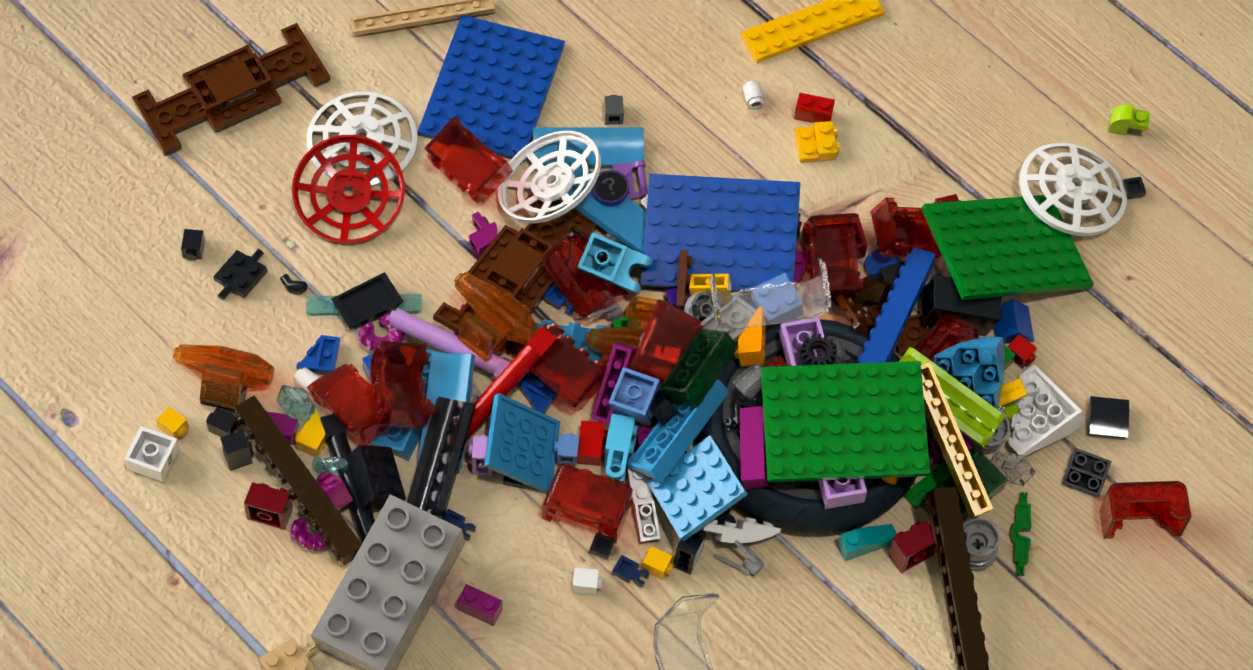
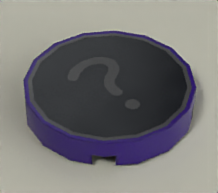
(611, 188)

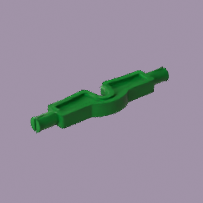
(1021, 543)

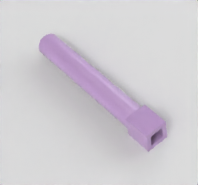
(442, 340)

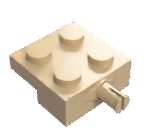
(288, 657)

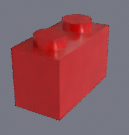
(814, 108)
(591, 442)

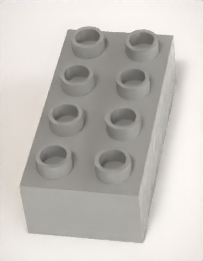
(388, 587)

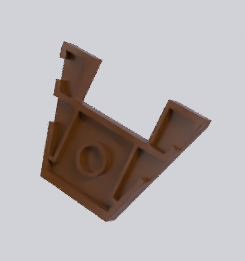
(856, 314)
(912, 333)

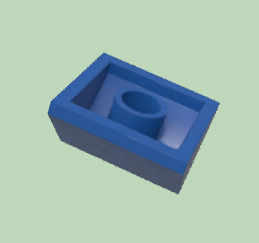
(1014, 321)

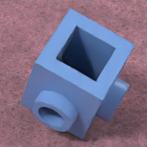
(567, 449)

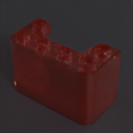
(467, 161)
(902, 229)
(833, 241)
(569, 369)
(399, 385)
(588, 500)
(1146, 500)

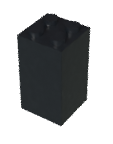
(942, 299)

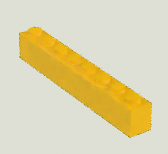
(953, 445)

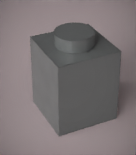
(613, 109)

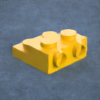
(817, 142)

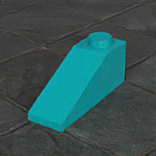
(865, 540)

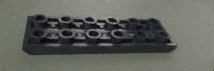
(441, 455)

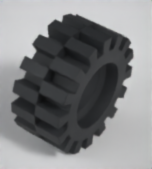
(818, 342)

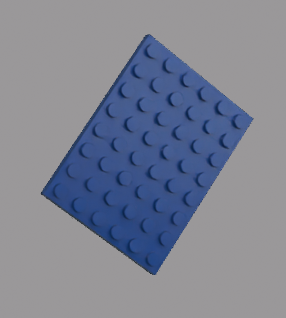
(493, 84)
(724, 224)

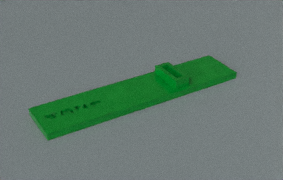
(916, 493)

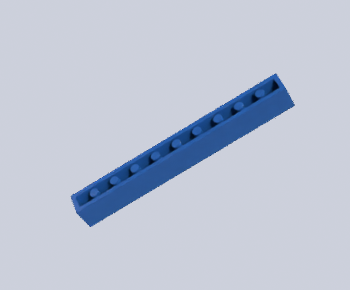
(899, 307)

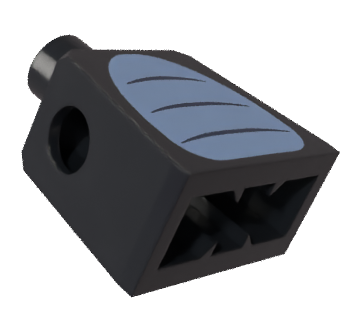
(692, 546)

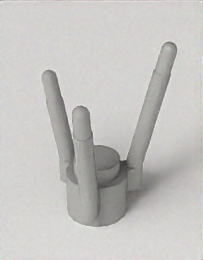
(611, 312)
(752, 563)

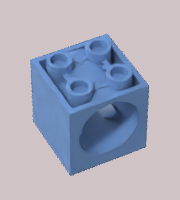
(634, 395)

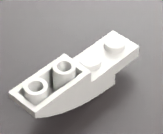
(643, 506)
(744, 532)

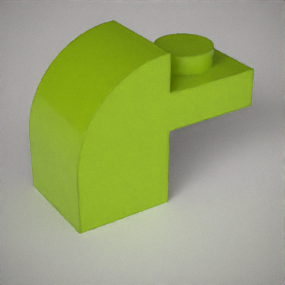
(1126, 117)

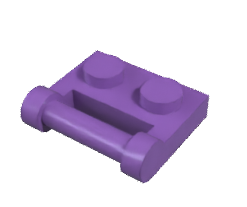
(626, 170)

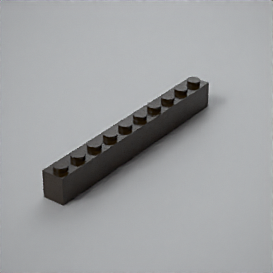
(298, 479)
(957, 579)

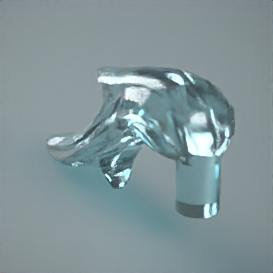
(328, 464)

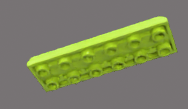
(972, 414)

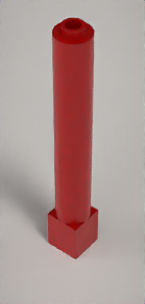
(512, 374)

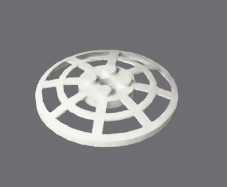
(366, 124)
(557, 171)
(1068, 191)

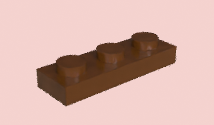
(683, 279)

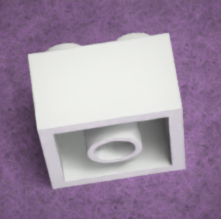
(152, 454)

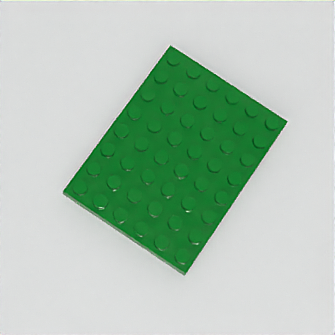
(1004, 248)
(844, 421)

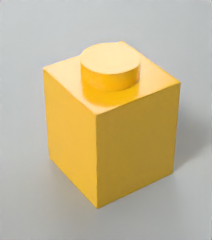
(172, 423)
(658, 563)

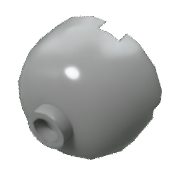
(699, 305)

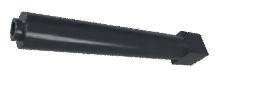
(340, 448)

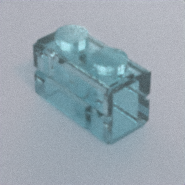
(295, 403)

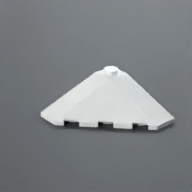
(1043, 414)

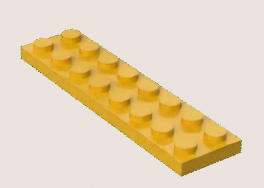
(808, 26)

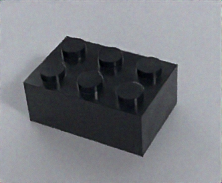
(375, 475)

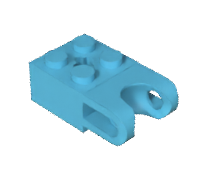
(618, 264)
(620, 446)

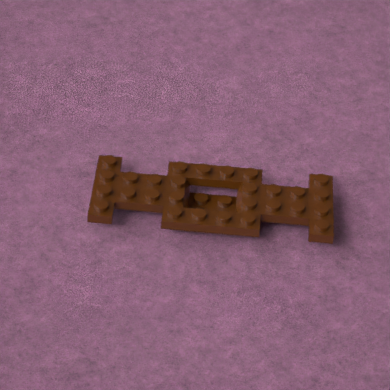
(226, 79)
(514, 258)

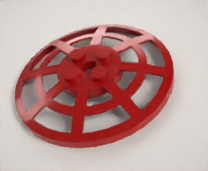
(348, 178)

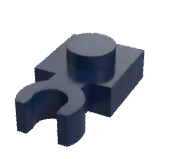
(459, 521)
(628, 569)

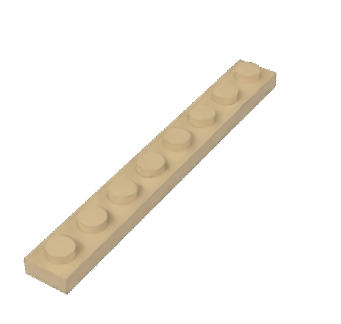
(419, 15)

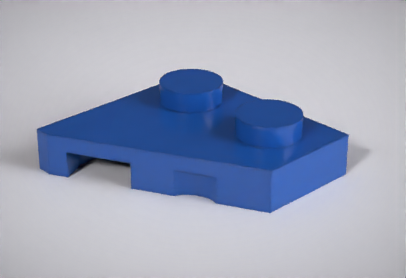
(322, 356)
(537, 392)

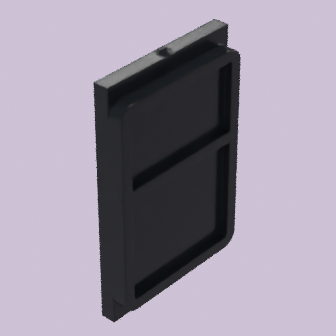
(367, 301)

